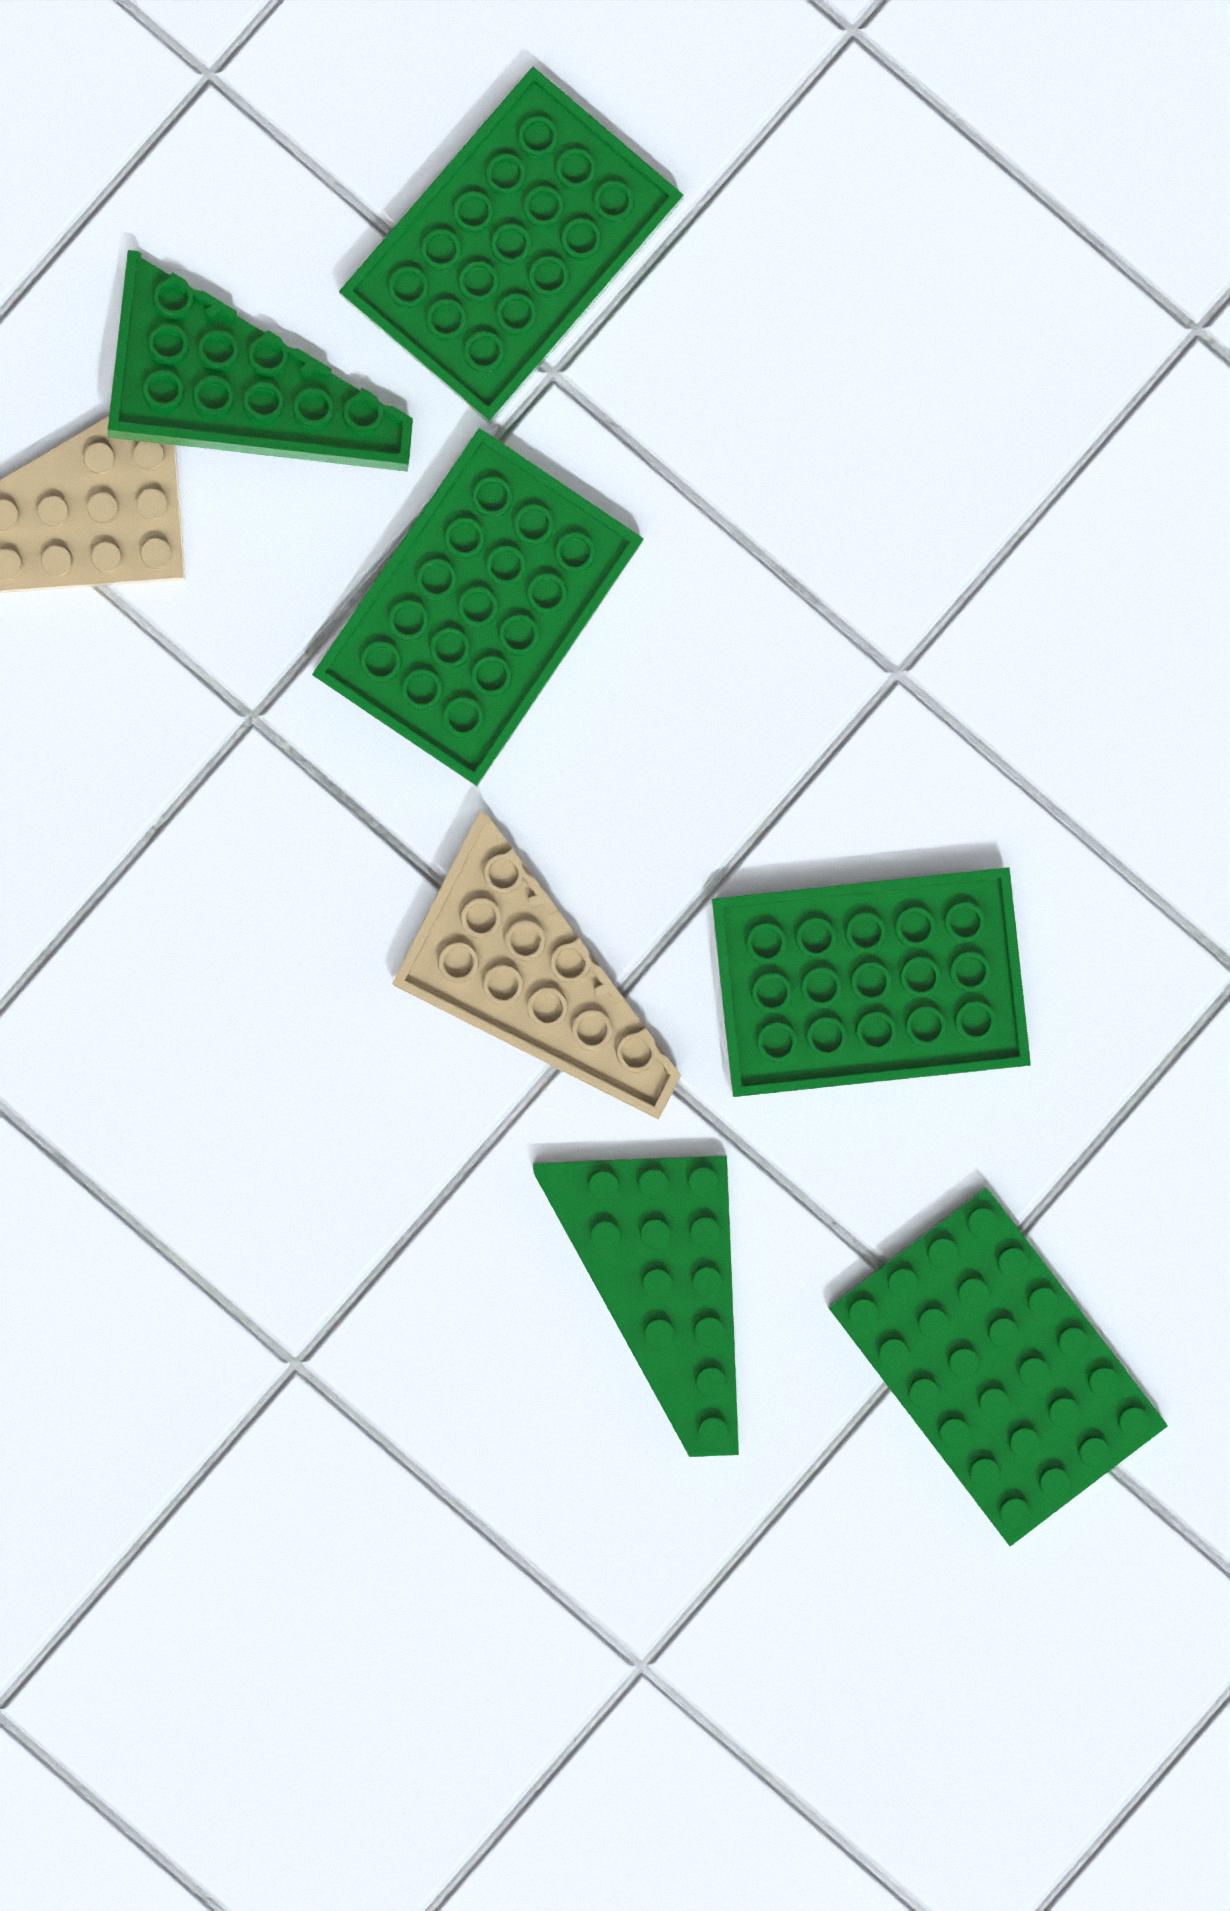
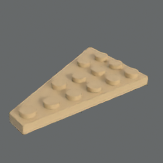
(92, 516)
(519, 972)

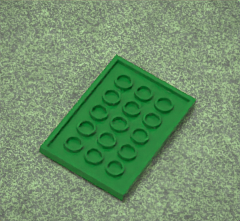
(511, 245)
(478, 607)
(871, 982)
(997, 1366)

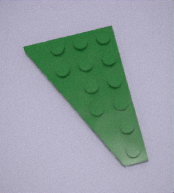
(216, 382)
(662, 1264)

